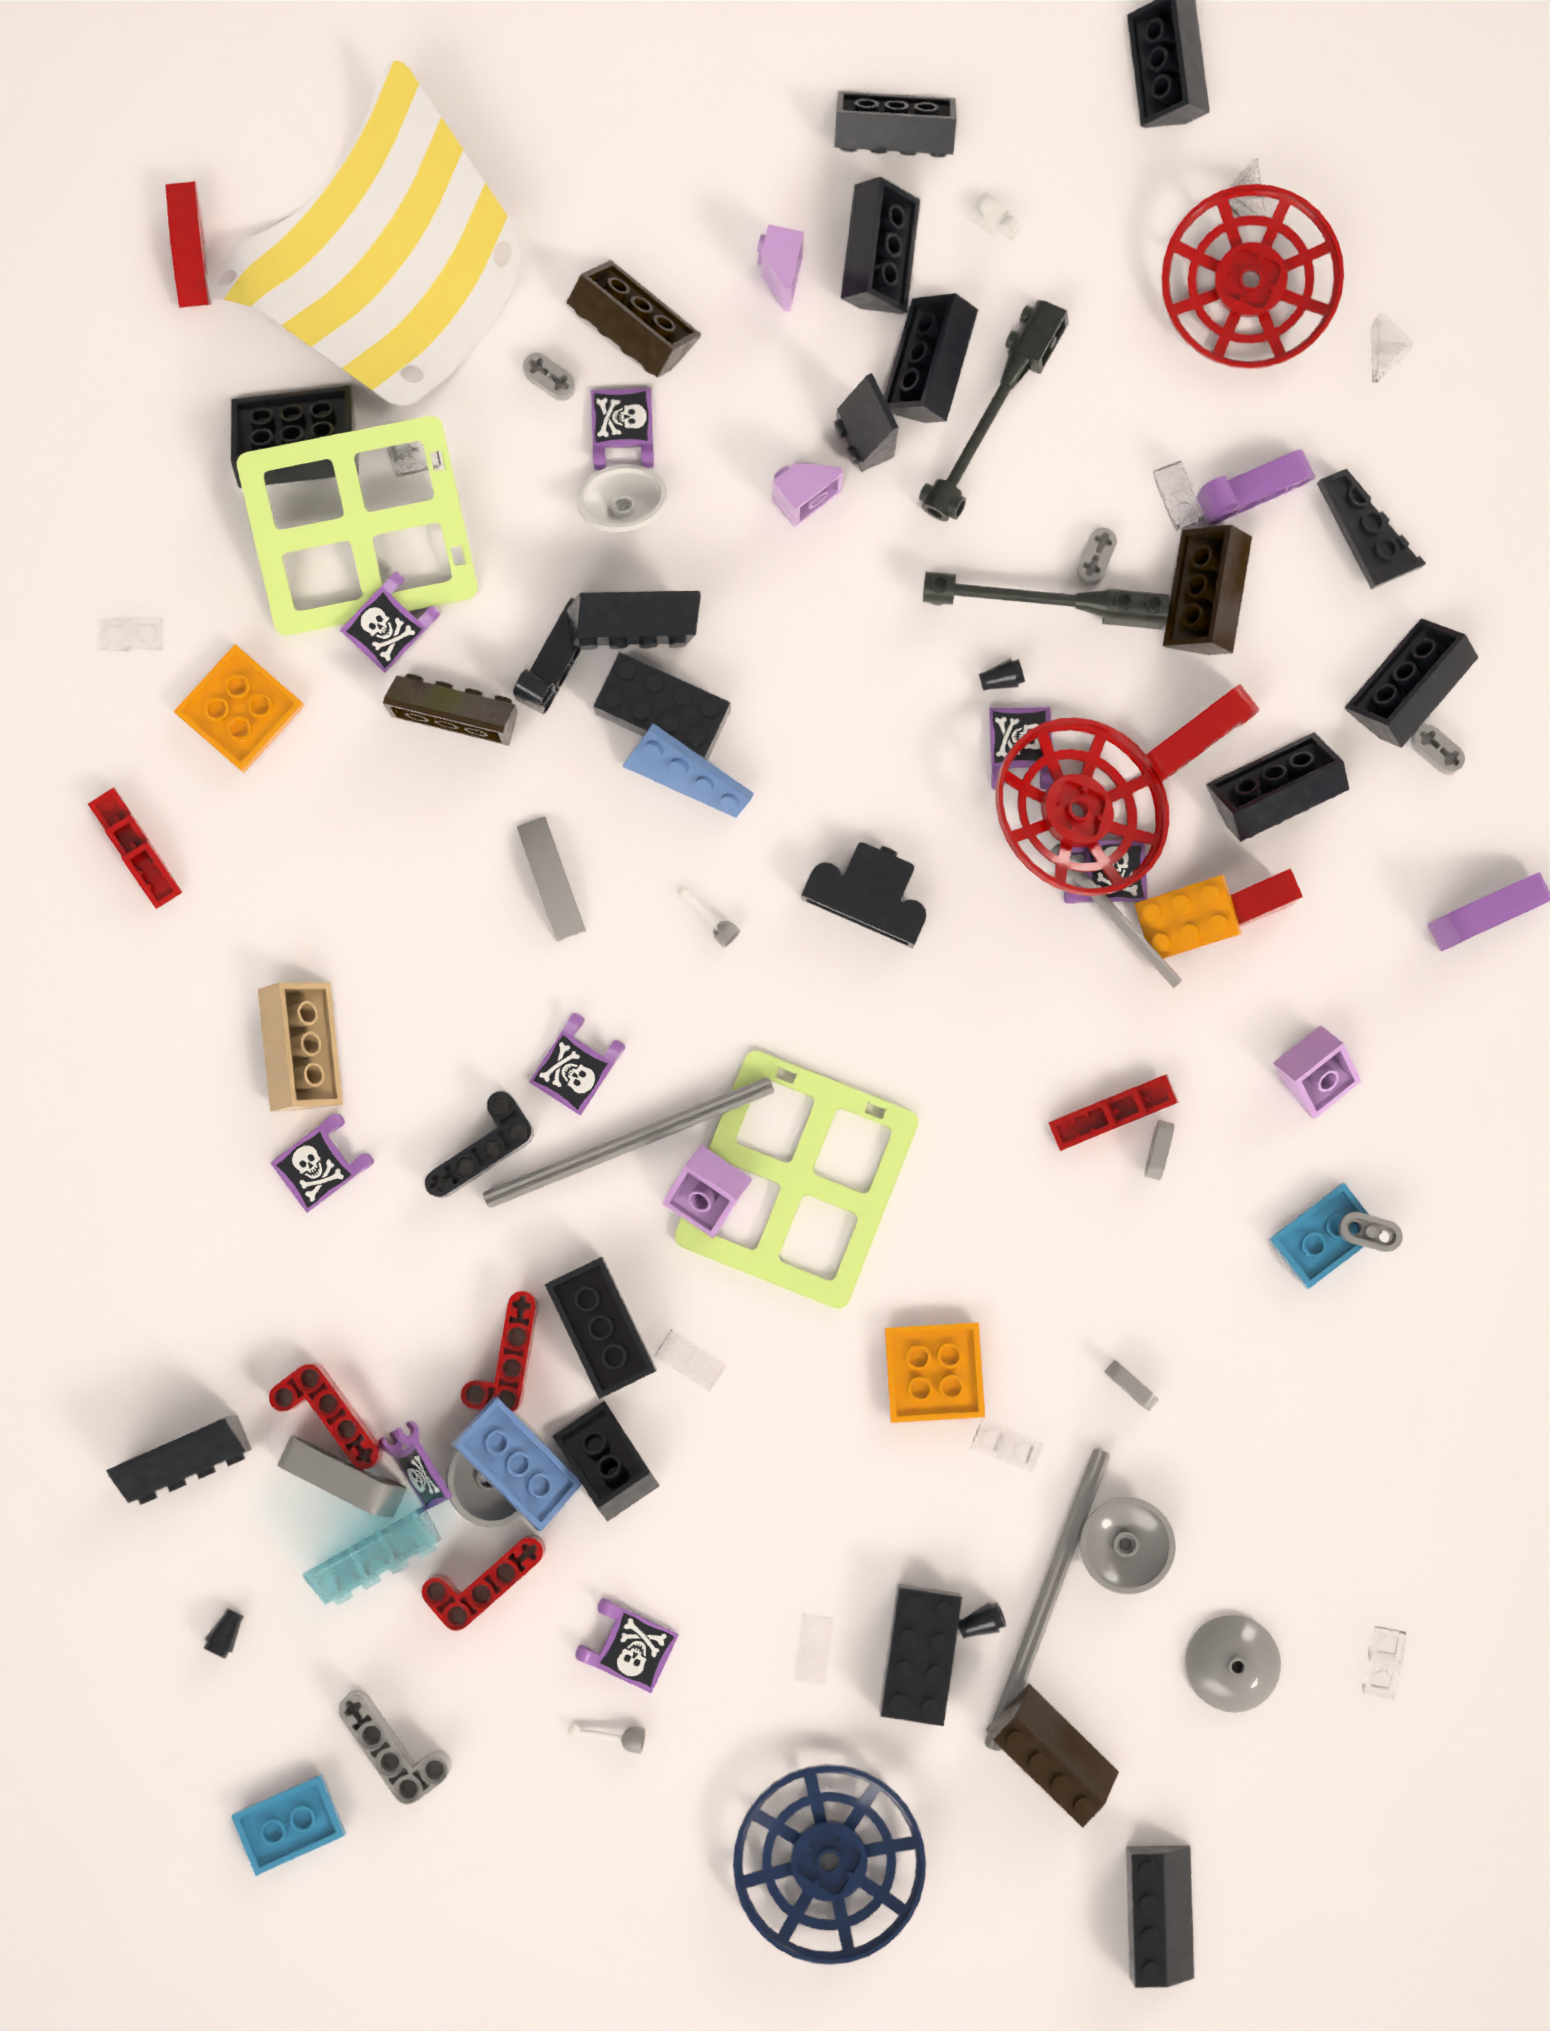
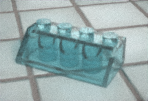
(373, 1556)

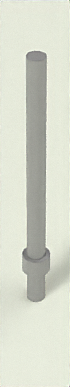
(1125, 925)

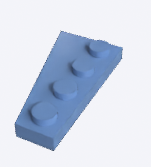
(683, 770)

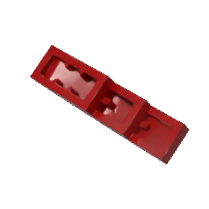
(187, 244)
(135, 848)
(1113, 1112)

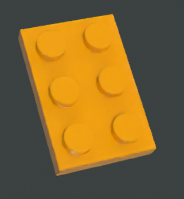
(1189, 917)

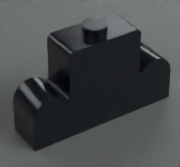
(869, 893)

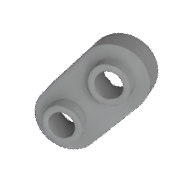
(1369, 1232)

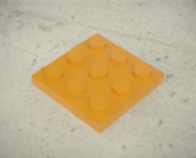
(239, 708)
(934, 1372)

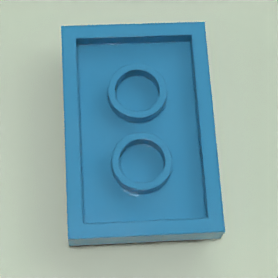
(1312, 1239)
(288, 1824)

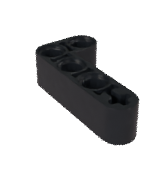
(543, 681)
(476, 1151)

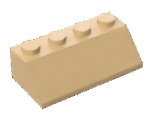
(300, 1046)

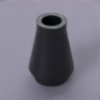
(1004, 675)
(983, 1621)
(224, 1634)

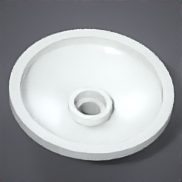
(621, 498)

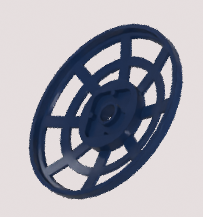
(835, 1883)

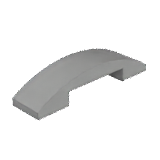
(551, 879)

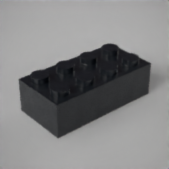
(642, 695)
(601, 1327)
(920, 1655)

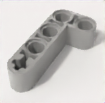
(342, 1479)
(390, 1743)

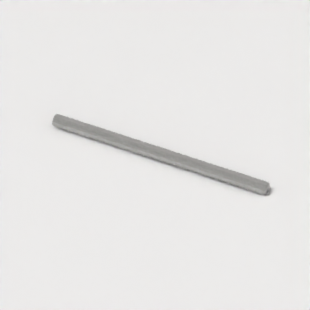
(628, 1142)
(1052, 1583)

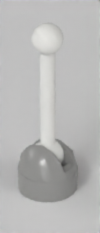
(724, 931)
(631, 1739)

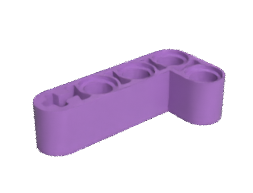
(1227, 498)
(1489, 911)

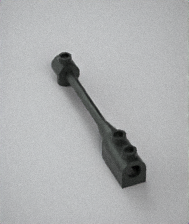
(1027, 351)
(1114, 605)

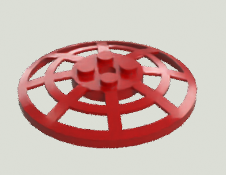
(1255, 258)
(1091, 797)

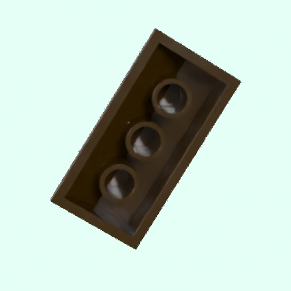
(632, 318)
(1207, 590)
(451, 709)
(1054, 1755)

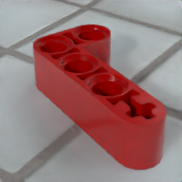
(1202, 732)
(509, 1351)
(332, 1420)
(490, 1579)

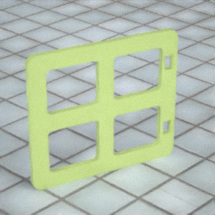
(357, 523)
(799, 1180)

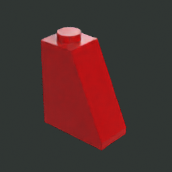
(1266, 897)

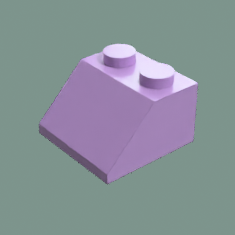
(781, 261)
(805, 489)
(1317, 1071)
(707, 1191)

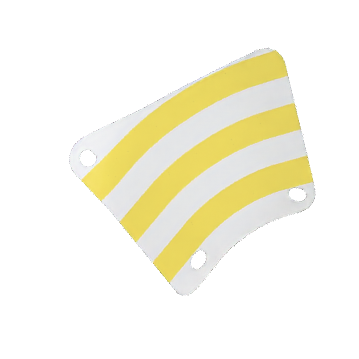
(388, 253)

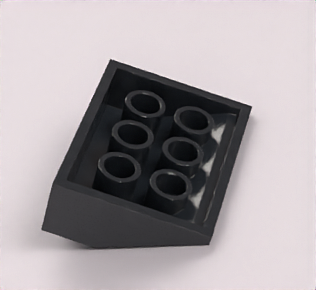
(289, 419)

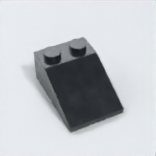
(867, 425)
(605, 1461)

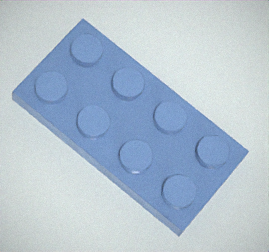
(516, 1463)

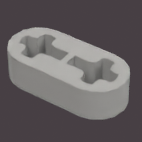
(552, 370)
(1090, 553)
(1442, 744)
(1159, 1150)
(1131, 1385)

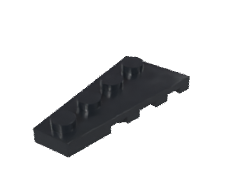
(1370, 537)

